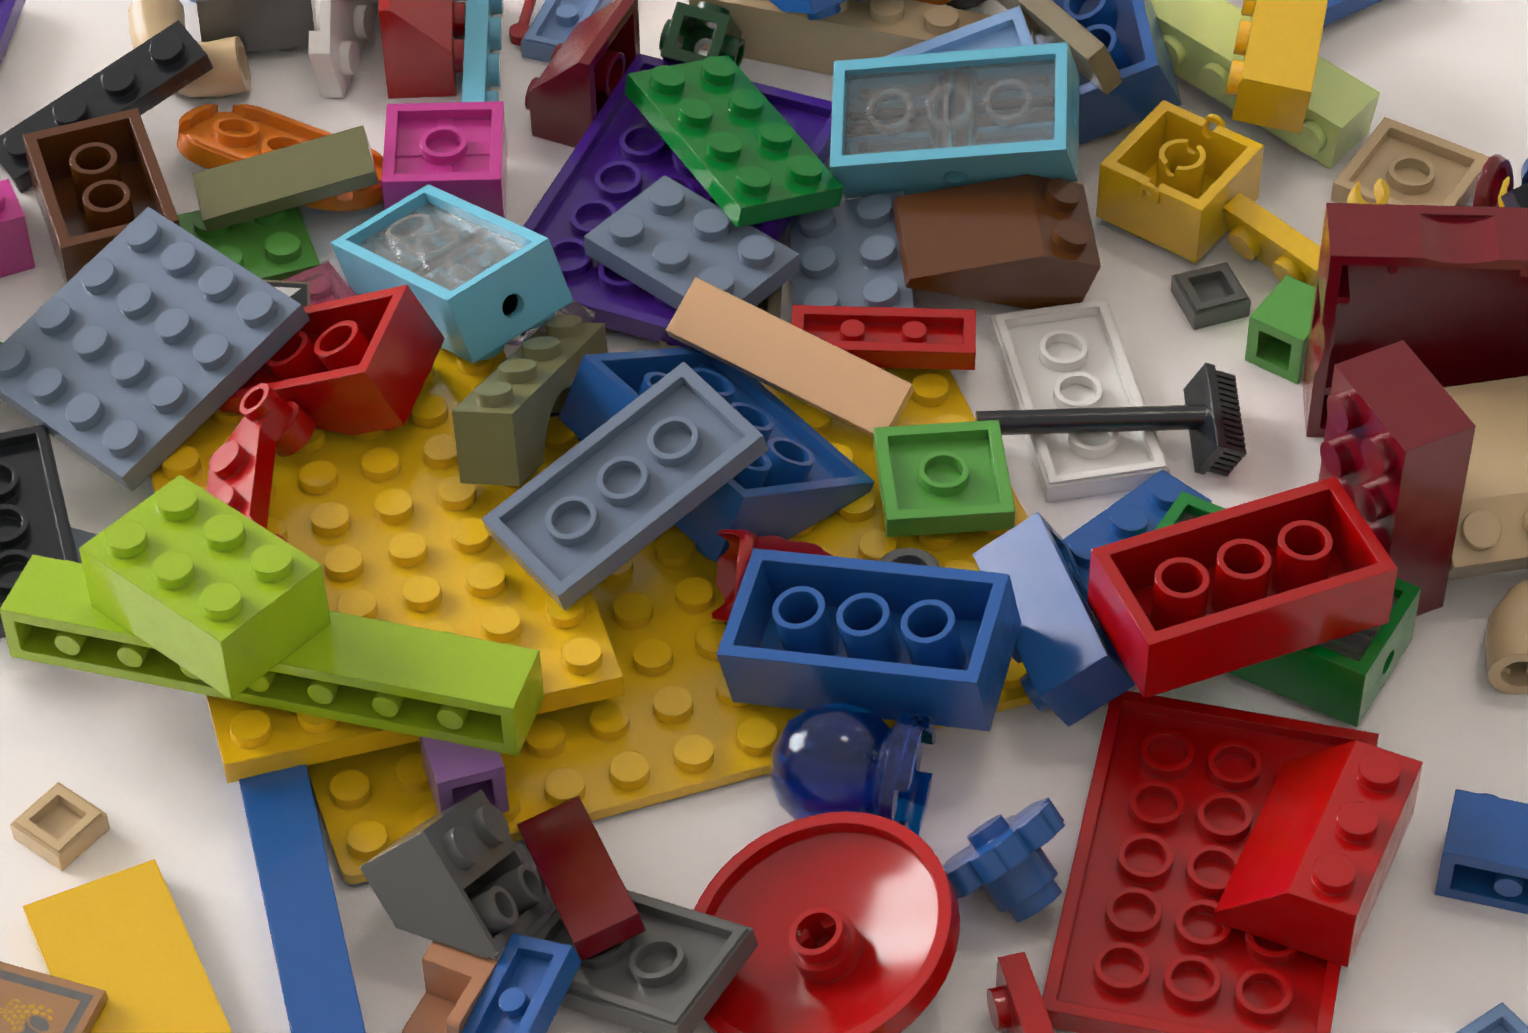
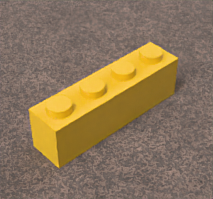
(1278, 62)

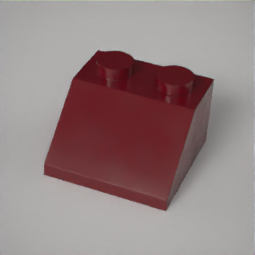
(583, 73)

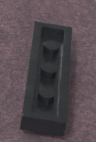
(133, 81)

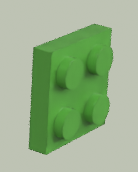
(266, 246)
(943, 478)

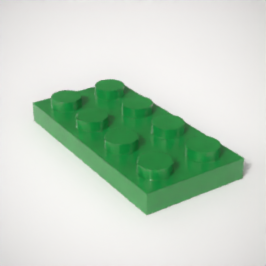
(733, 140)

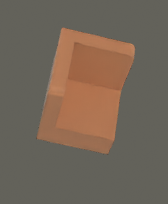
(452, 989)

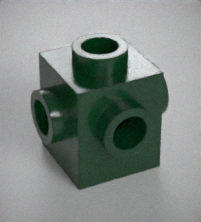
(697, 26)

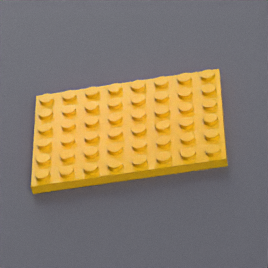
(404, 549)

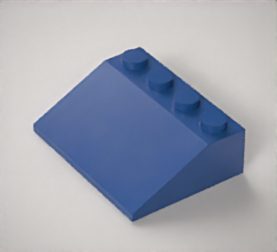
(776, 495)

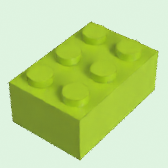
(205, 586)

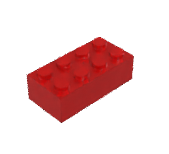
(1240, 586)

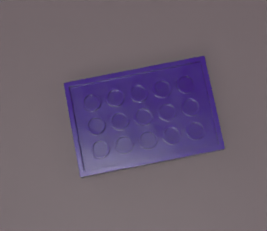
(613, 166)

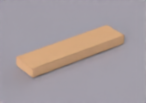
(789, 359)

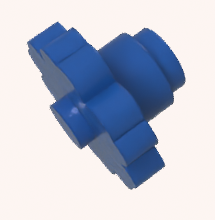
(1009, 861)

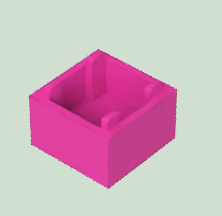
(449, 147)

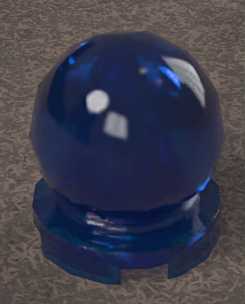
(853, 762)

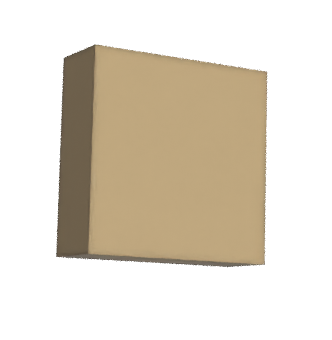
(60, 826)

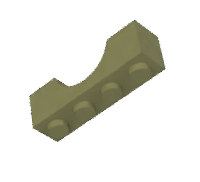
(507, 416)

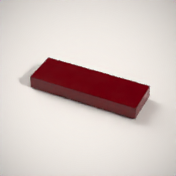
(581, 878)

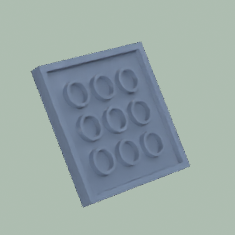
(143, 347)

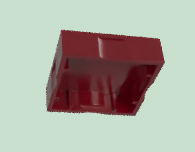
(1421, 275)

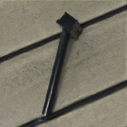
(1208, 414)

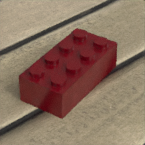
(1401, 459)

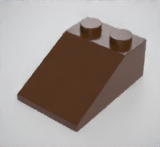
(1000, 241)

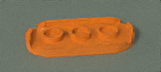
(249, 130)

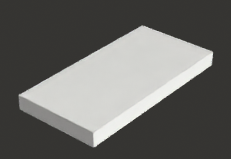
(1076, 361)

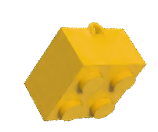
(1176, 179)

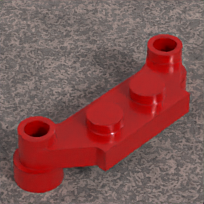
(245, 464)

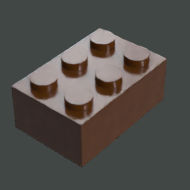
(94, 183)

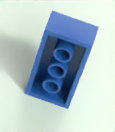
(871, 637)

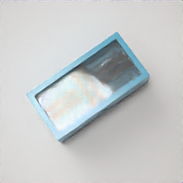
(954, 118)
(464, 264)

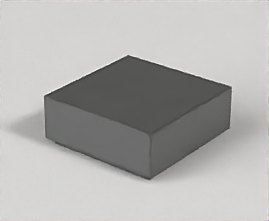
(1210, 295)

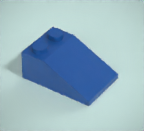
(1141, 56)

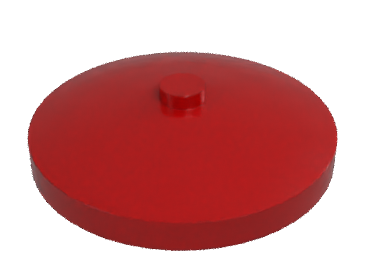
(846, 927)

